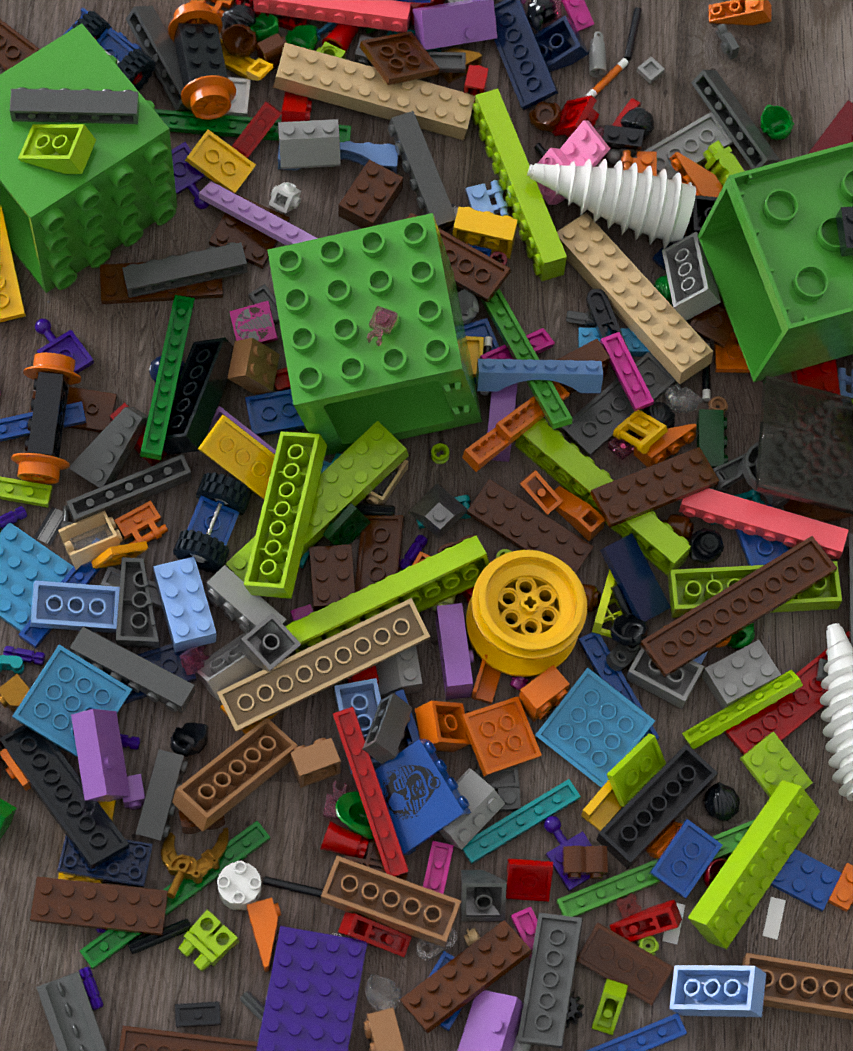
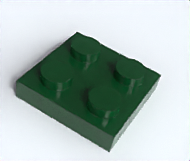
(346, 526)

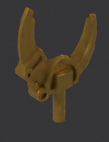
(188, 867)

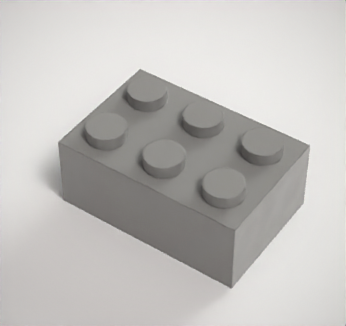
(740, 674)
(673, 688)

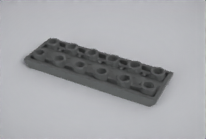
(70, 1014)

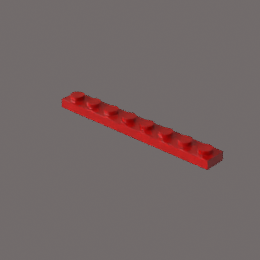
(370, 792)

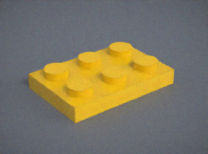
(220, 162)

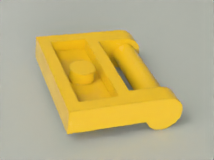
(642, 425)

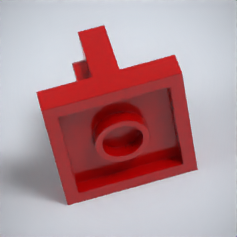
(574, 113)
(529, 879)

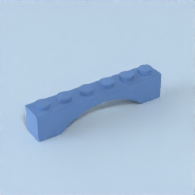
(361, 152)
(499, 373)

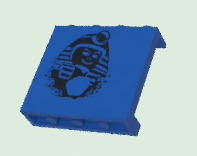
(420, 794)

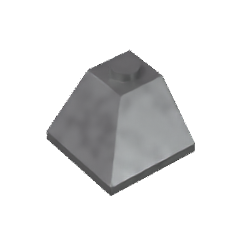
(438, 511)
(268, 643)
(482, 896)

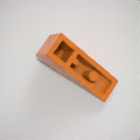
(264, 923)

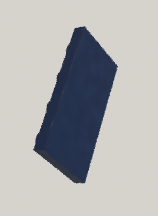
(635, 578)
(125, 868)

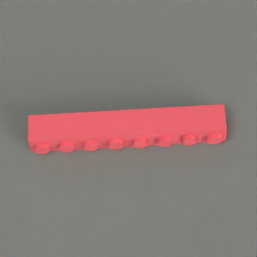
(375, 14)
(763, 520)

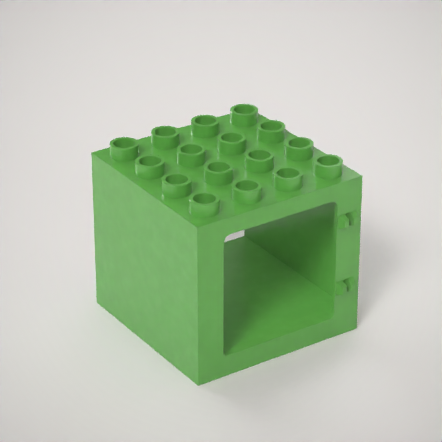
(75, 220)
(782, 262)
(324, 302)

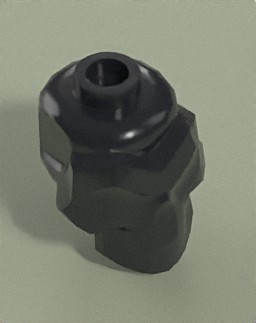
(541, 11)

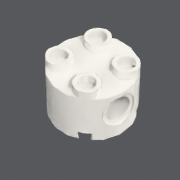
(239, 885)

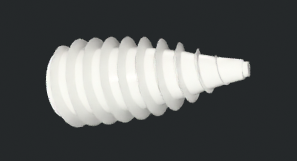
(624, 196)
(840, 707)

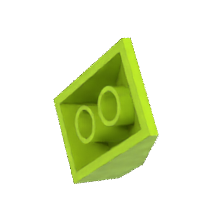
(58, 147)

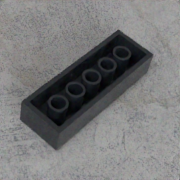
(198, 394)
(657, 806)

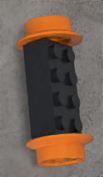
(201, 61)
(51, 378)

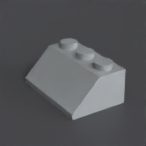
(309, 144)
(226, 668)
(400, 673)
(483, 804)

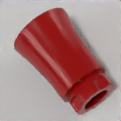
(341, 36)
(344, 841)

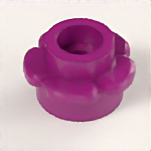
(518, 682)

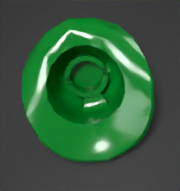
(352, 813)

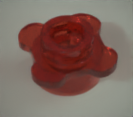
(622, 904)

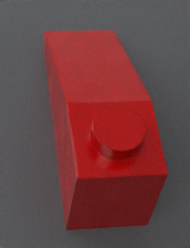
(649, 921)
(374, 934)

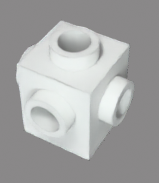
(285, 197)

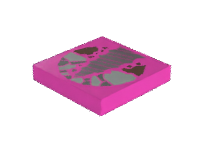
(254, 322)

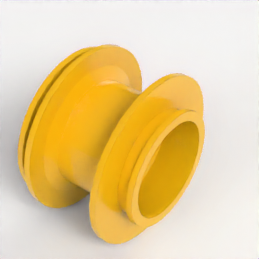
(549, 590)

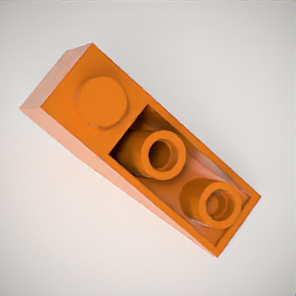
(740, 12)
(705, 181)
(667, 445)
(579, 514)

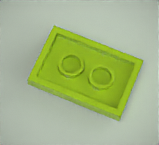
(772, 763)
(636, 769)

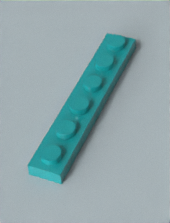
(521, 821)

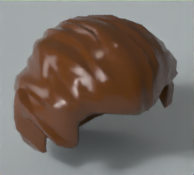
(239, 40)
(545, 116)

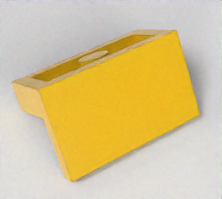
(602, 807)

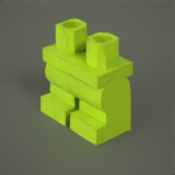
(721, 161)
(209, 940)

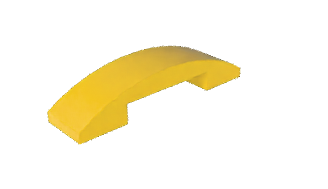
(246, 66)

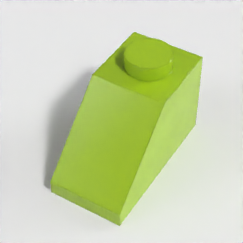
(609, 1006)

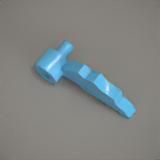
(329, 26)

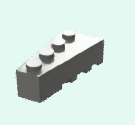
(109, 451)
(135, 610)
(158, 801)

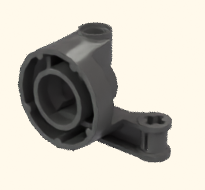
(744, 467)

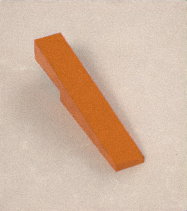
(507, 431)

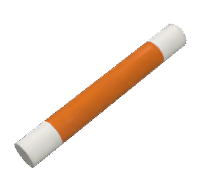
(608, 78)

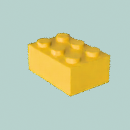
(485, 230)

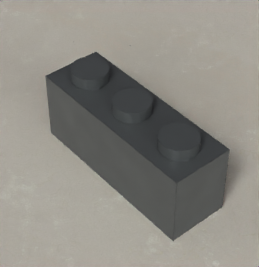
(387, 728)

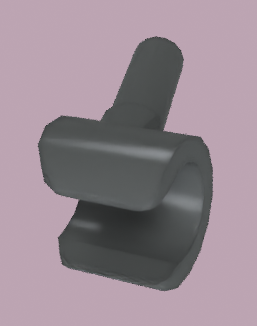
(65, 517)

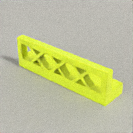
(603, 608)

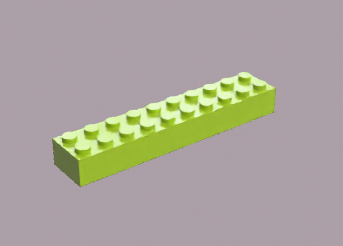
(520, 190)
(581, 475)
(342, 483)
(454, 568)

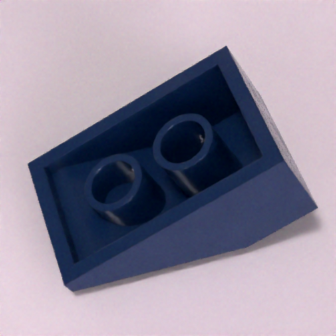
(561, 44)

